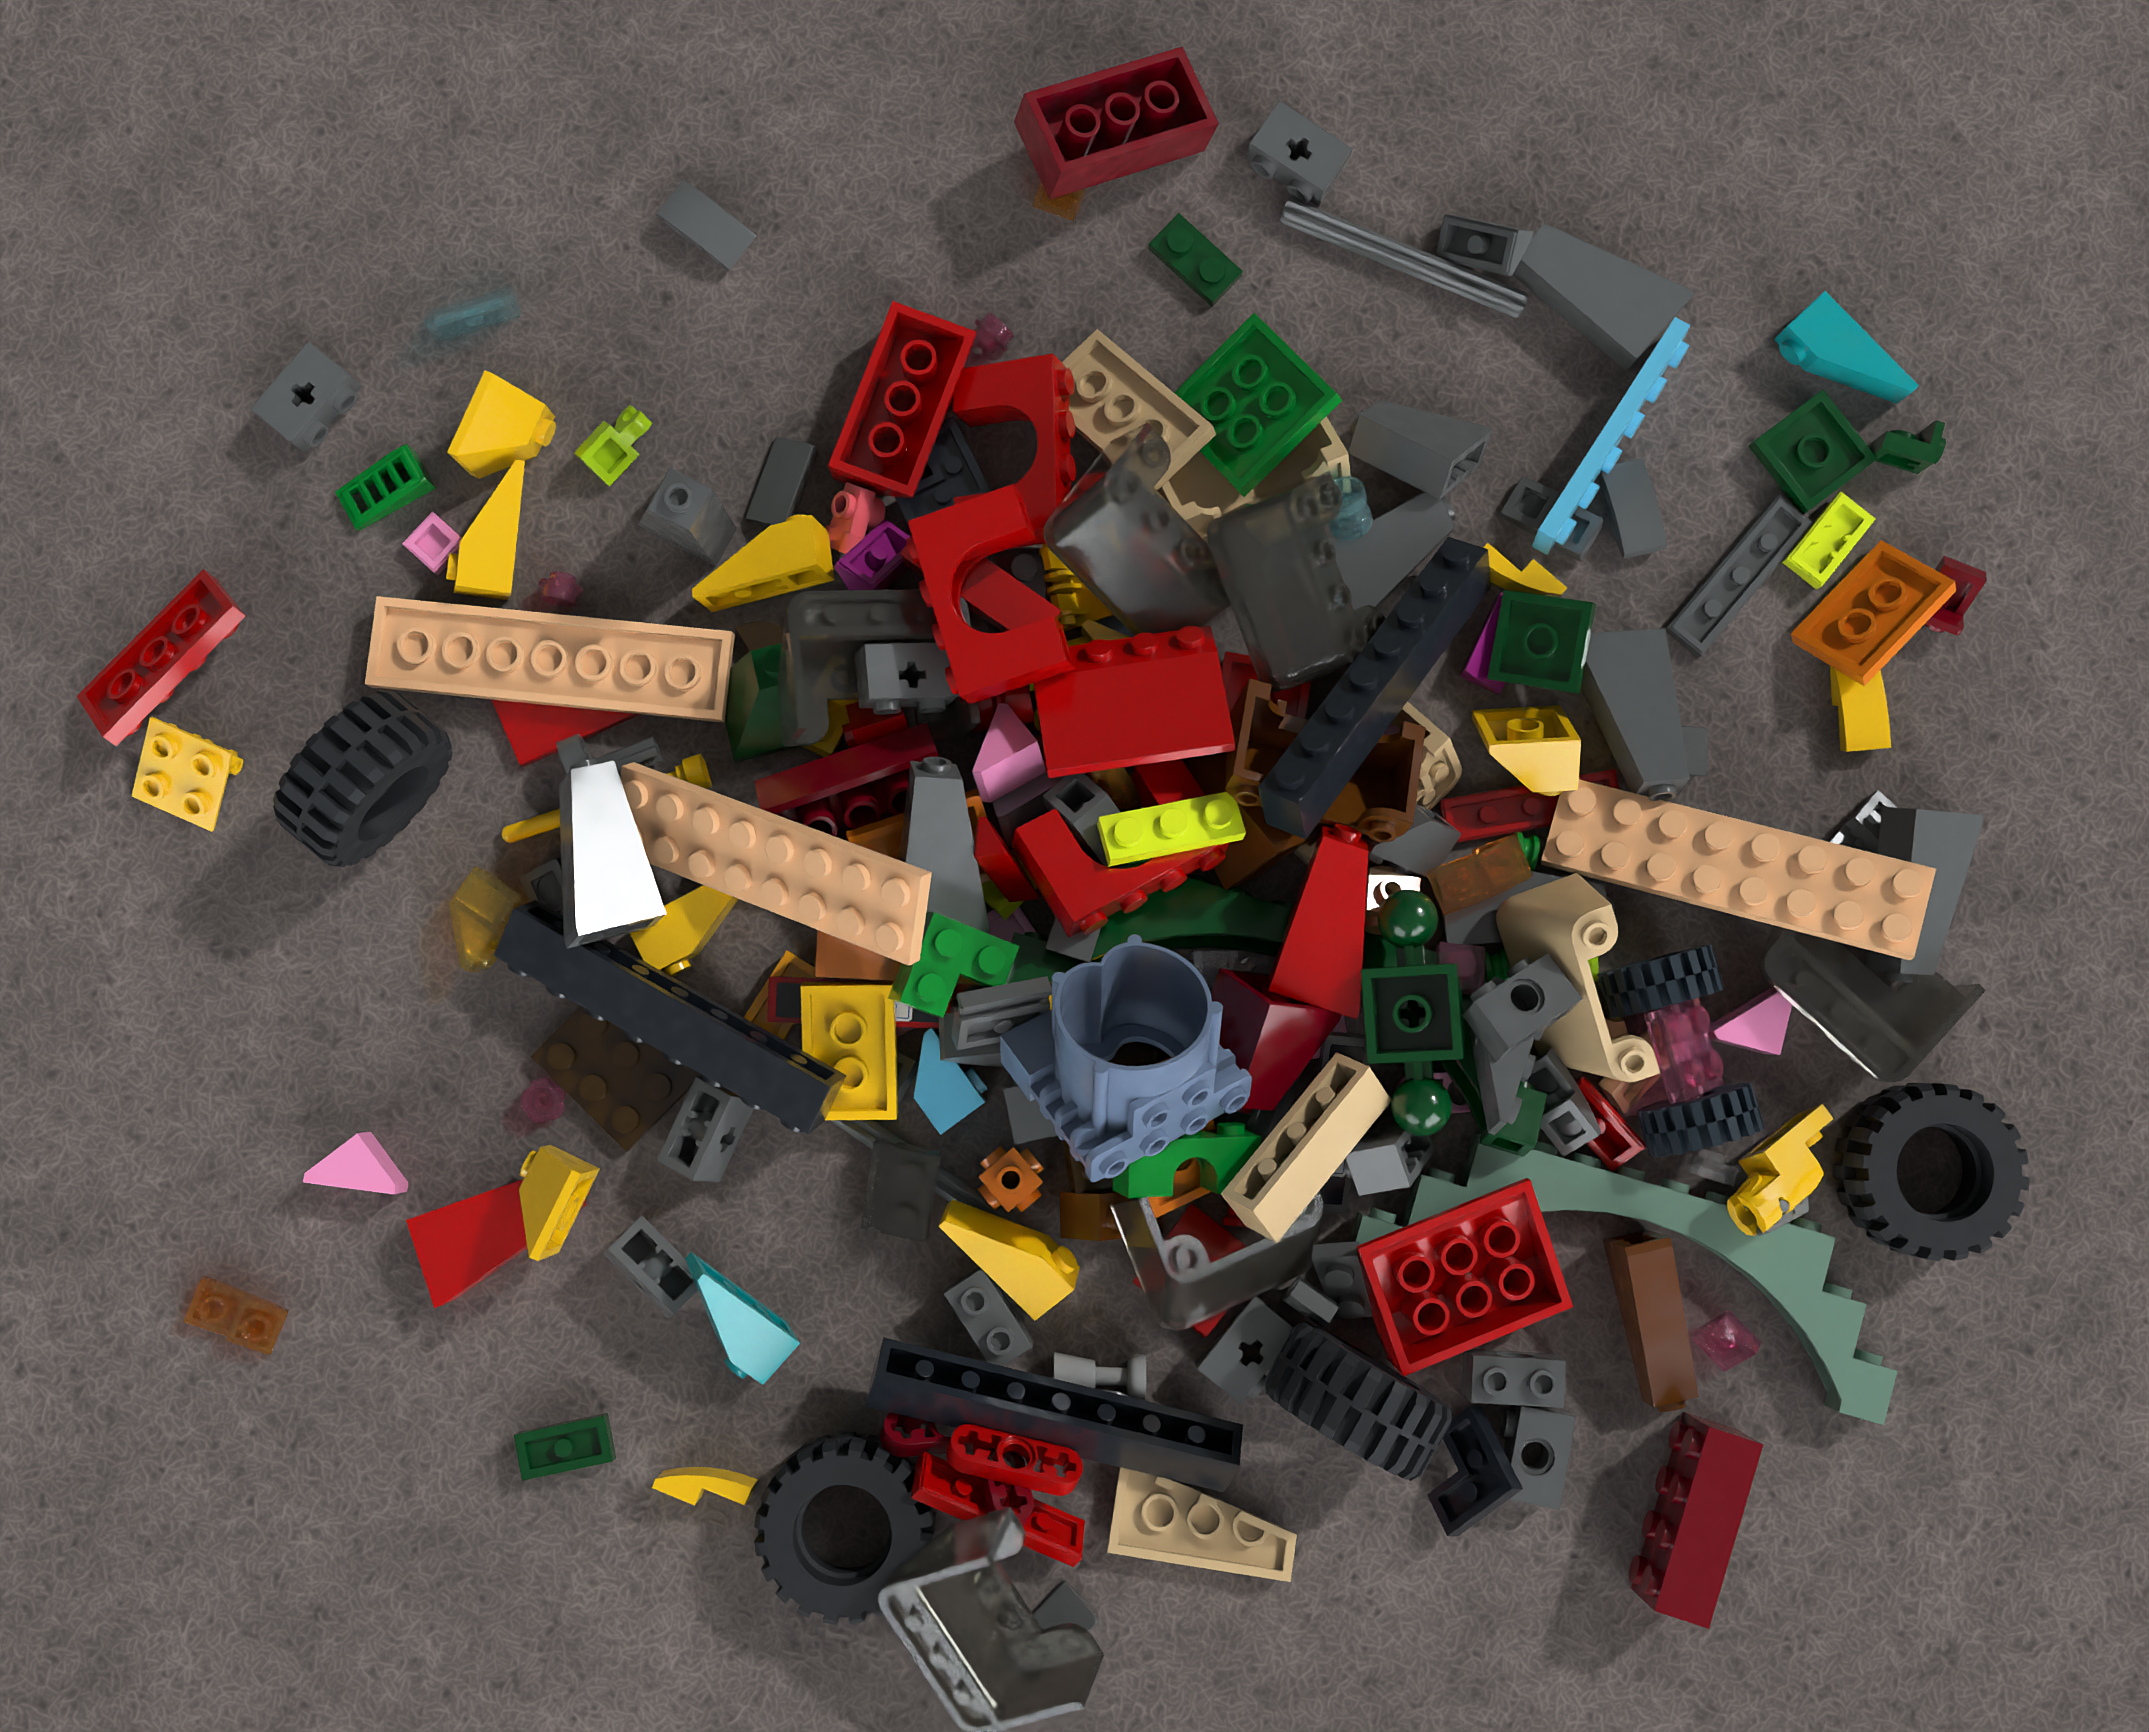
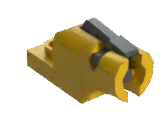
(1779, 1175)

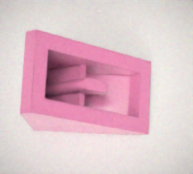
(1007, 756)
(1756, 1024)
(359, 1166)

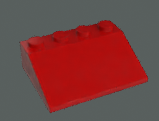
(1135, 703)
(1462, 1277)

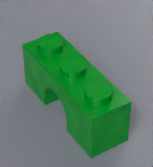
(1218, 1153)

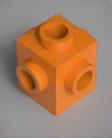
(1024, 1165)

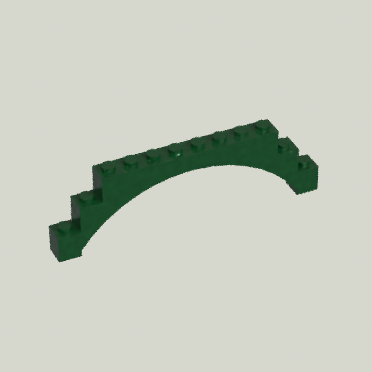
(1233, 919)

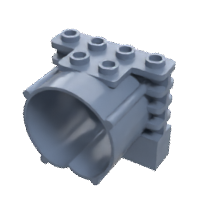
(1116, 1110)

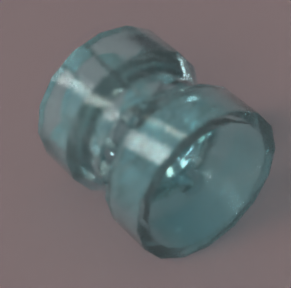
(1354, 514)

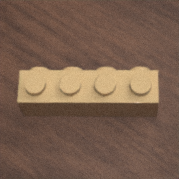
(1306, 1147)

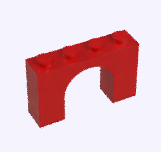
(1032, 392)
(947, 548)
(1088, 892)

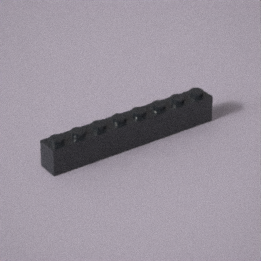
(1375, 688)
(672, 1019)
(1083, 1418)

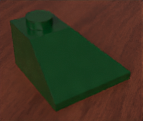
(754, 705)

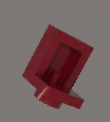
(1968, 585)

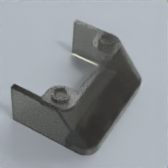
(1187, 1287)

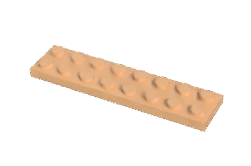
(550, 659)
(780, 864)
(1741, 868)

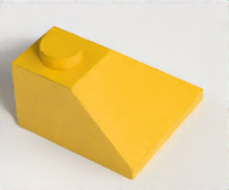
(500, 428)
(1533, 745)
(552, 1197)

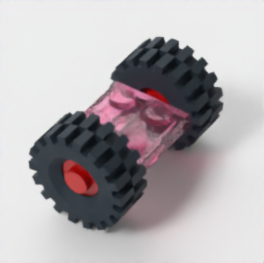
(1679, 1028)

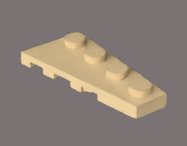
(1188, 1527)

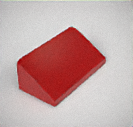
(1001, 864)
(1617, 1139)

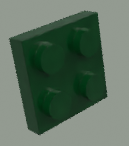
(1812, 452)
(1541, 641)

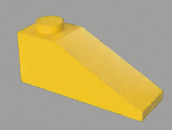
(489, 546)
(773, 563)
(683, 929)
(1017, 1258)

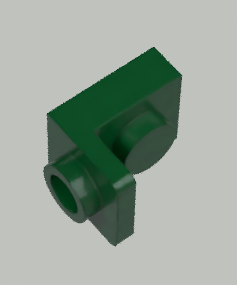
(1904, 452)

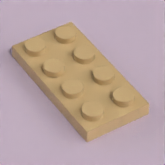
(1120, 395)

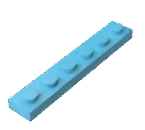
(1604, 451)

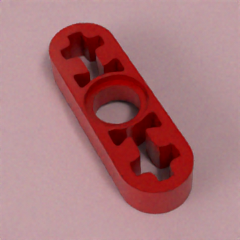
(1031, 1449)

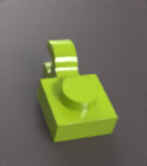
(609, 449)

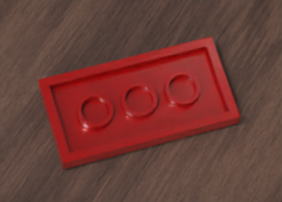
(160, 657)

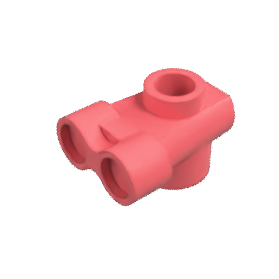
(853, 513)

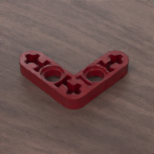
(935, 1443)

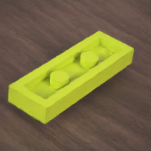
(1170, 828)

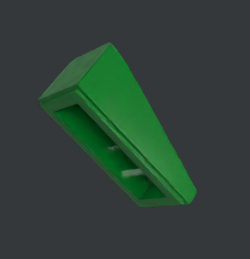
(404, 494)

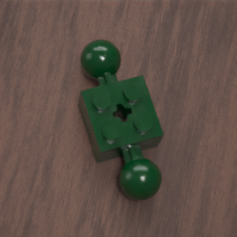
(1420, 1102)

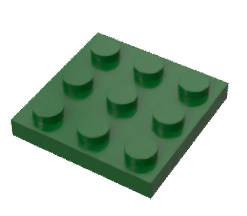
(1257, 402)

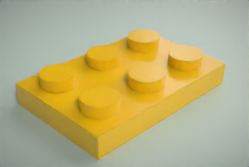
(854, 1033)

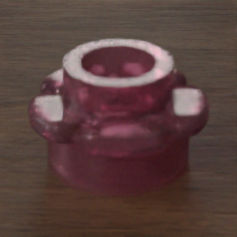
(993, 333)
(560, 589)
(531, 1100)

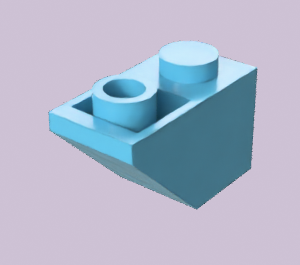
(944, 1087)

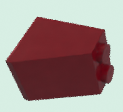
(1268, 1033)

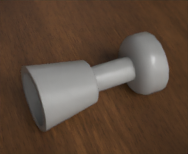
(1083, 1372)

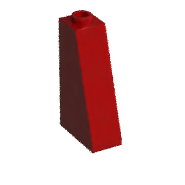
(997, 595)
(1325, 932)
(468, 1240)

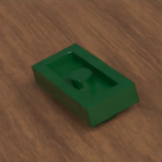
(1195, 259)
(564, 1446)

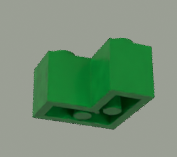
(946, 953)

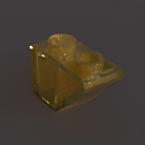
(480, 917)

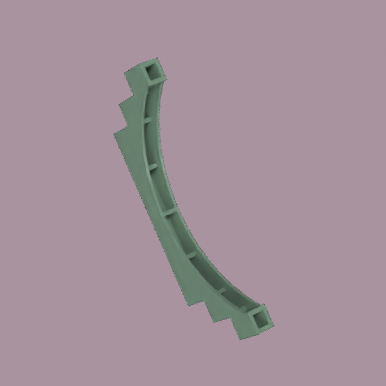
(1782, 1264)

